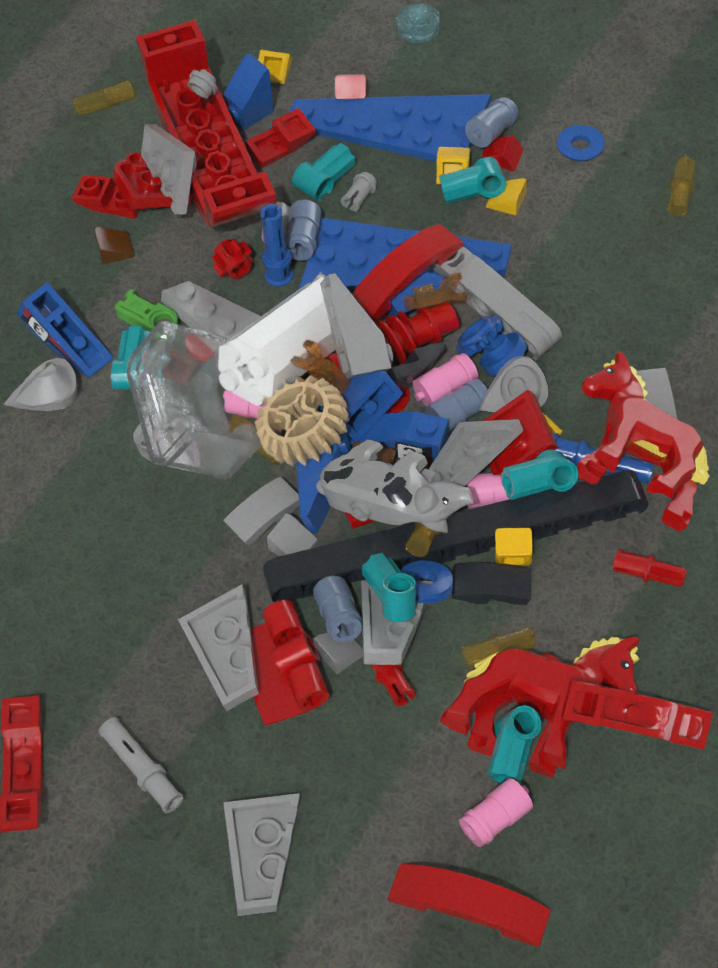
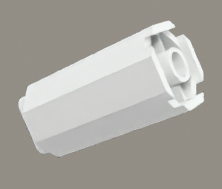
(259, 356)

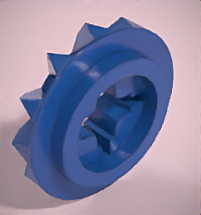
(479, 335)

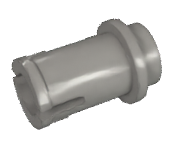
(362, 186)

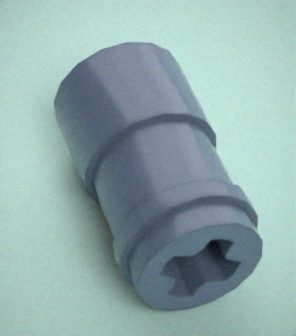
(491, 122)
(302, 229)
(459, 404)
(338, 608)

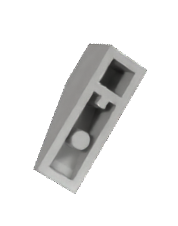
(356, 337)

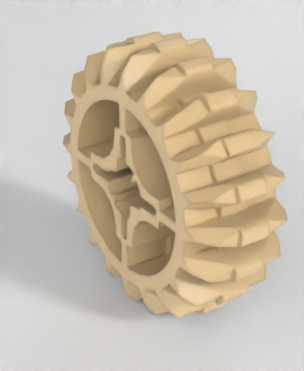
(306, 429)

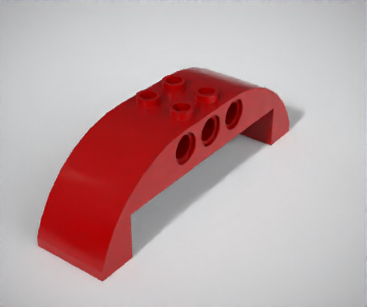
(224, 178)

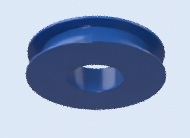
(580, 132)
(432, 571)

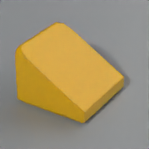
(277, 63)
(451, 160)
(511, 198)
(513, 546)

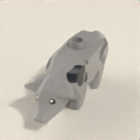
(390, 492)

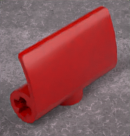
(285, 666)

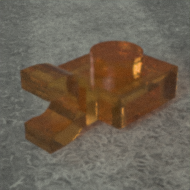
(426, 295)
(320, 367)

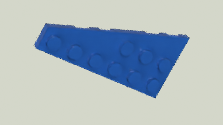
(396, 124)
(356, 248)

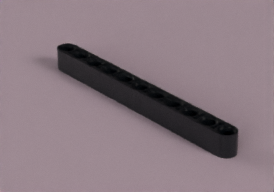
(468, 533)

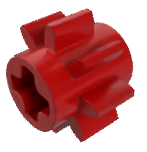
(232, 259)

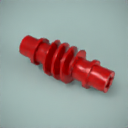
(410, 333)

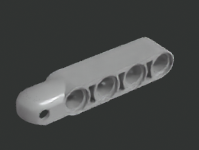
(493, 295)

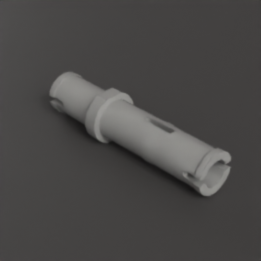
(149, 775)

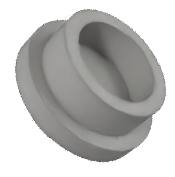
(202, 83)

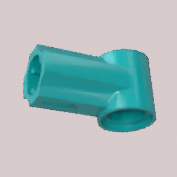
(320, 176)
(472, 181)
(129, 342)
(539, 475)
(392, 587)
(511, 746)

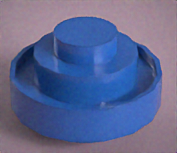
(501, 350)

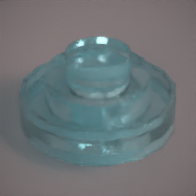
(418, 23)

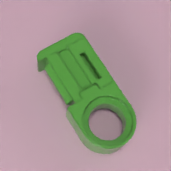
(143, 313)

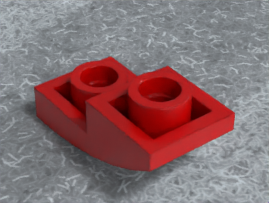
(102, 196)

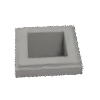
(290, 537)
(337, 654)

